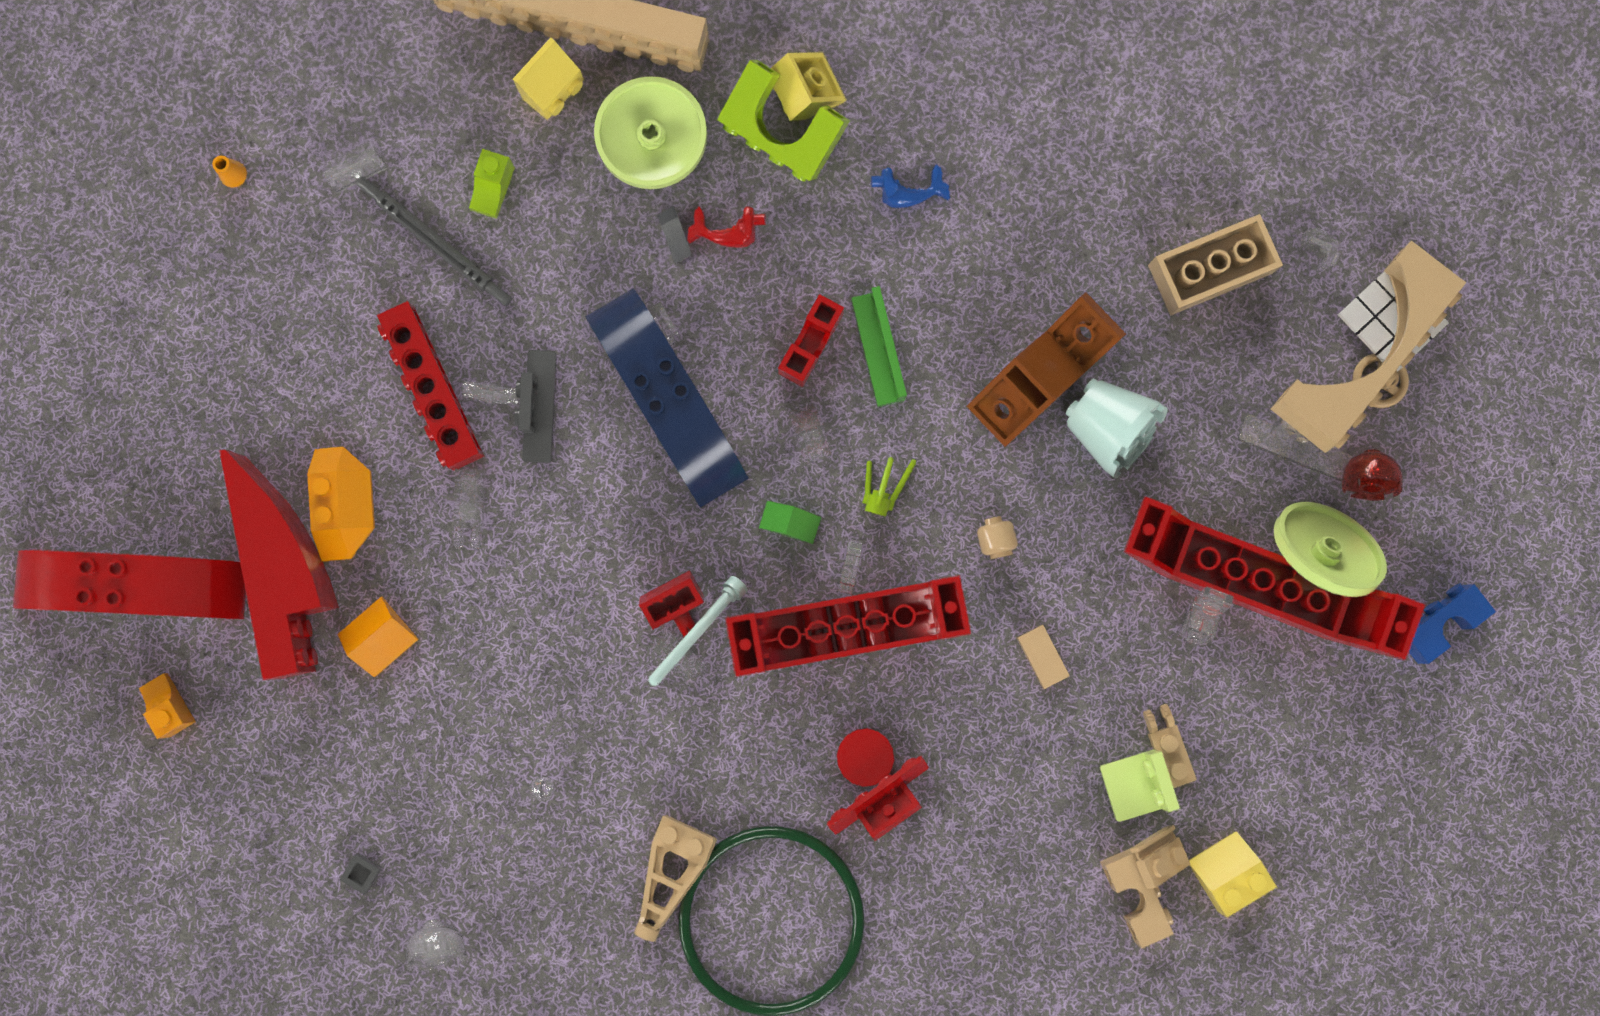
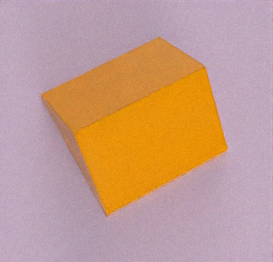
(376, 637)

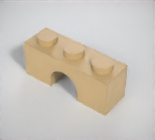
(1149, 920)

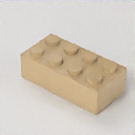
(1215, 264)

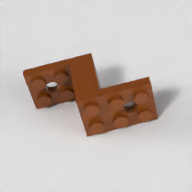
(1045, 369)

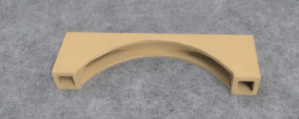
(1422, 294)

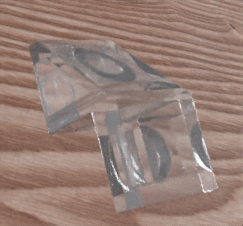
(1204, 615)

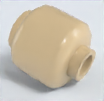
(997, 538)

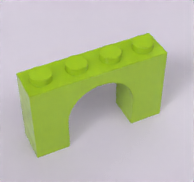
(745, 117)

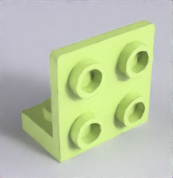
(1139, 785)

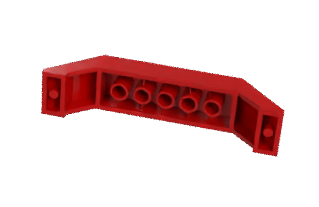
(1268, 583)

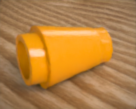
(231, 172)

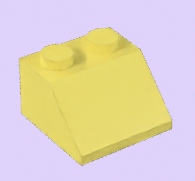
(549, 80)
(806, 85)
(1231, 874)

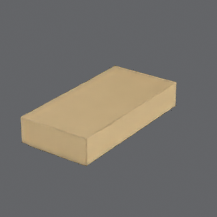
(1043, 656)

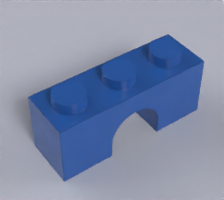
(1464, 605)

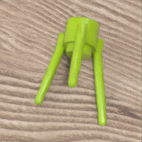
(879, 500)

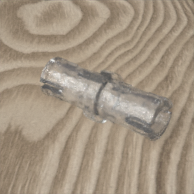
(490, 393)

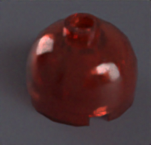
(1377, 474)

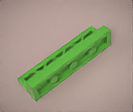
(879, 348)

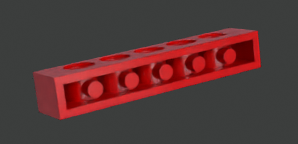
(392, 325)

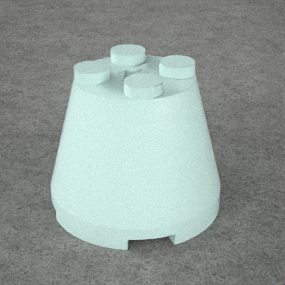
(1114, 424)

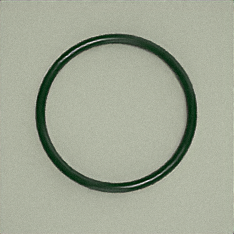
(845, 966)

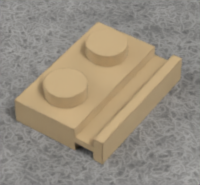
(1160, 857)

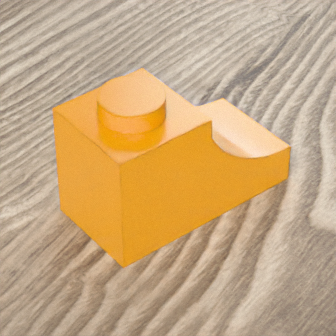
(165, 707)

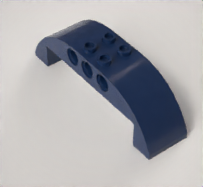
(667, 397)

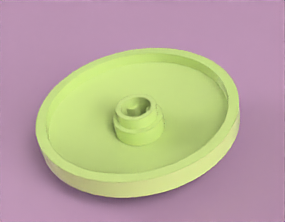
(650, 132)
(1330, 549)

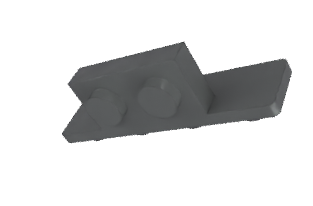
(537, 406)

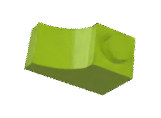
(490, 183)

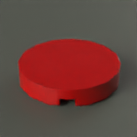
(865, 757)

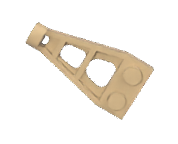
(685, 842)

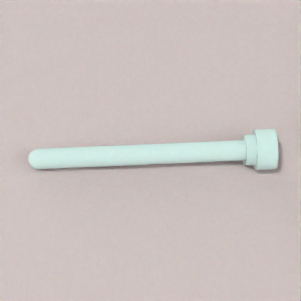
(733, 590)

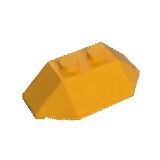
(339, 503)

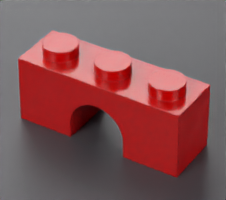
(812, 340)

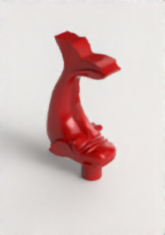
(738, 236)

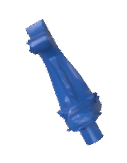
(900, 197)

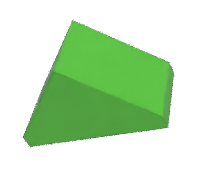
(790, 521)

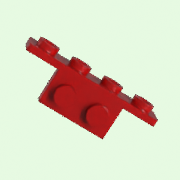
(885, 804)

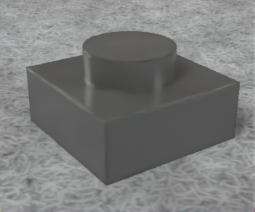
(361, 873)

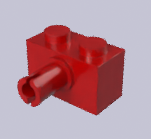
(673, 602)

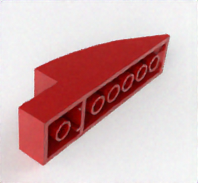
(278, 569)

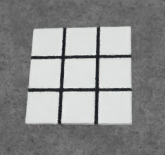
(1374, 317)

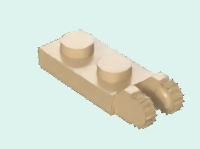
(1171, 745)

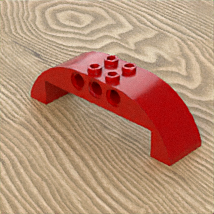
(129, 584)
(847, 626)

